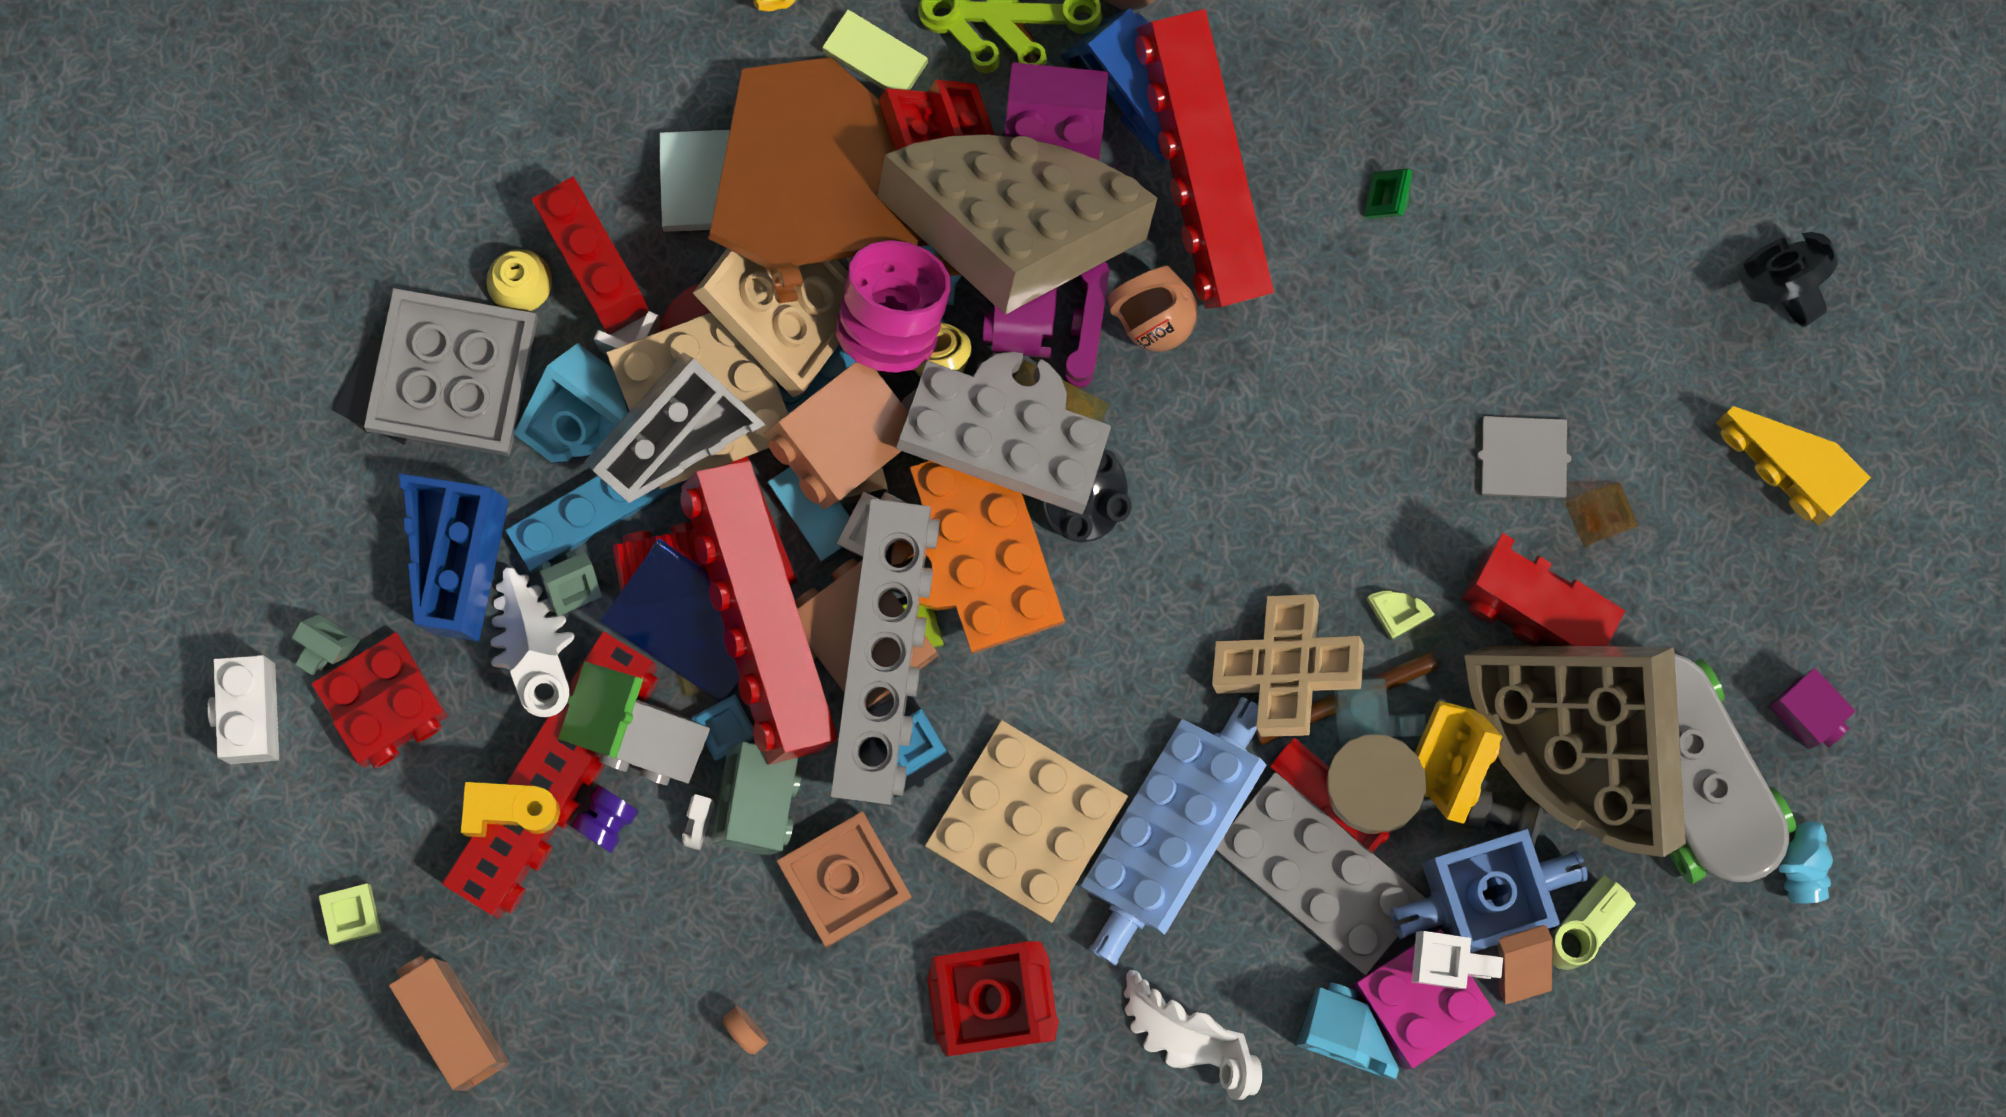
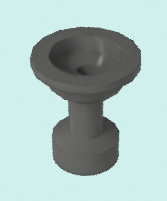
(1523, 819)

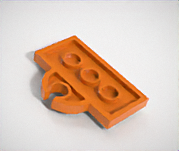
(983, 558)

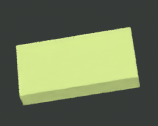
(874, 53)

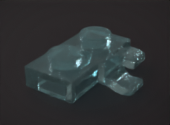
(1366, 713)

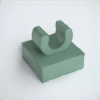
(570, 583)
(323, 643)

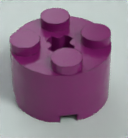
(1023, 328)

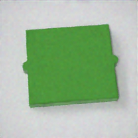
(600, 709)

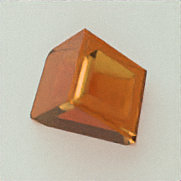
(1601, 514)

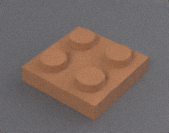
(844, 879)

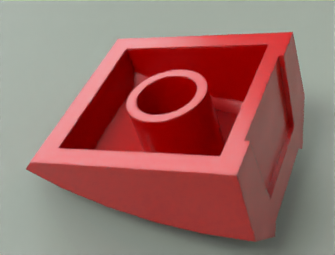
(992, 998)

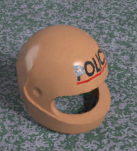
(1155, 309)

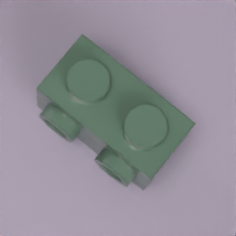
(755, 801)

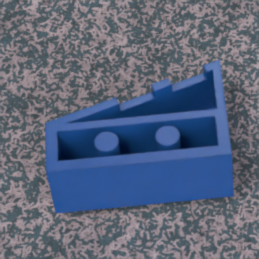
(1113, 50)
(453, 552)

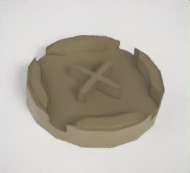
(1375, 784)

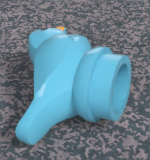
(1807, 864)

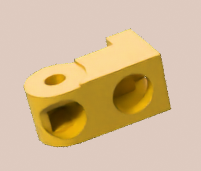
(507, 805)

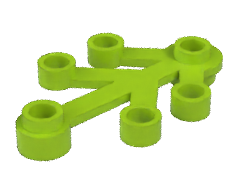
(1000, 17)

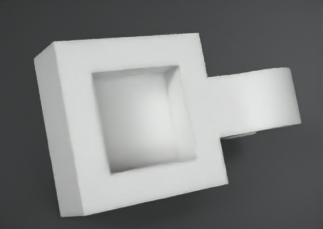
(1447, 961)

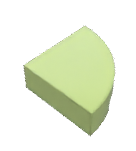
(1398, 611)

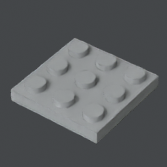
(451, 372)

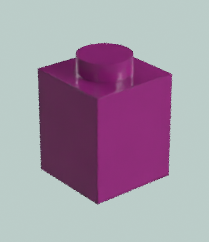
(1813, 710)

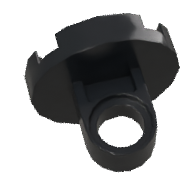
(1792, 275)

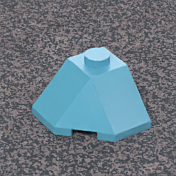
(572, 407)
(1346, 1032)

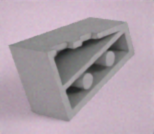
(671, 429)

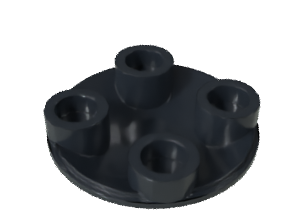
(1105, 506)

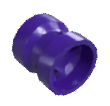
(604, 818)

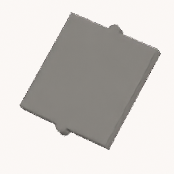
(1524, 457)

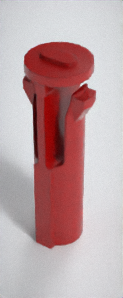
(1308, 776)

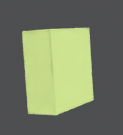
(349, 914)

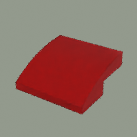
(942, 112)

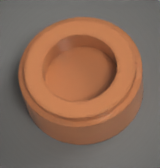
(744, 1030)

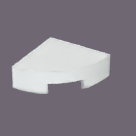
(699, 815)

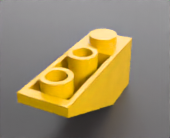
(1805, 466)

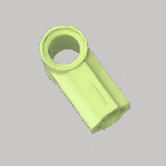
(1591, 922)

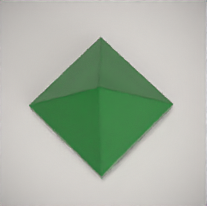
(1388, 193)

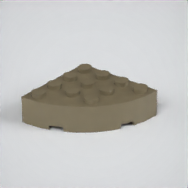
(1015, 210)
(1590, 736)

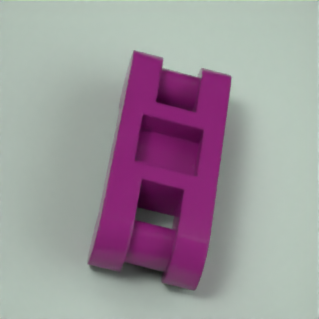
(1087, 326)

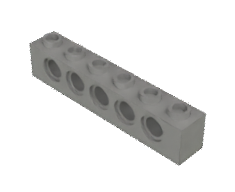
(886, 525)

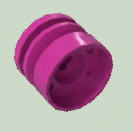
(892, 306)

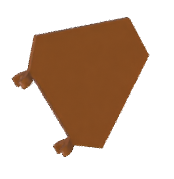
(804, 172)

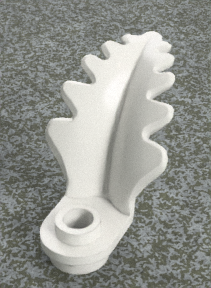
(530, 643)
(1191, 1038)

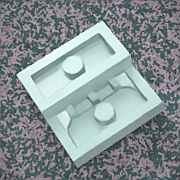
(690, 177)

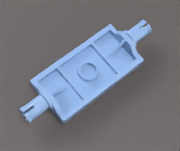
(1173, 828)

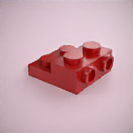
(381, 702)

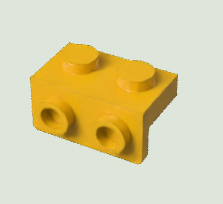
(1456, 757)

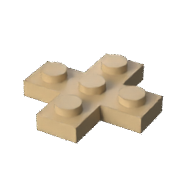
(1288, 665)

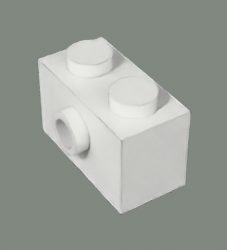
(245, 709)

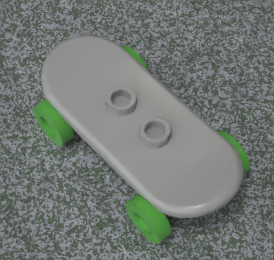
(1730, 814)

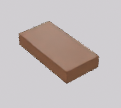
(1525, 964)

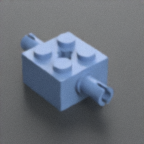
(1501, 864)

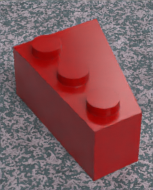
(1538, 601)

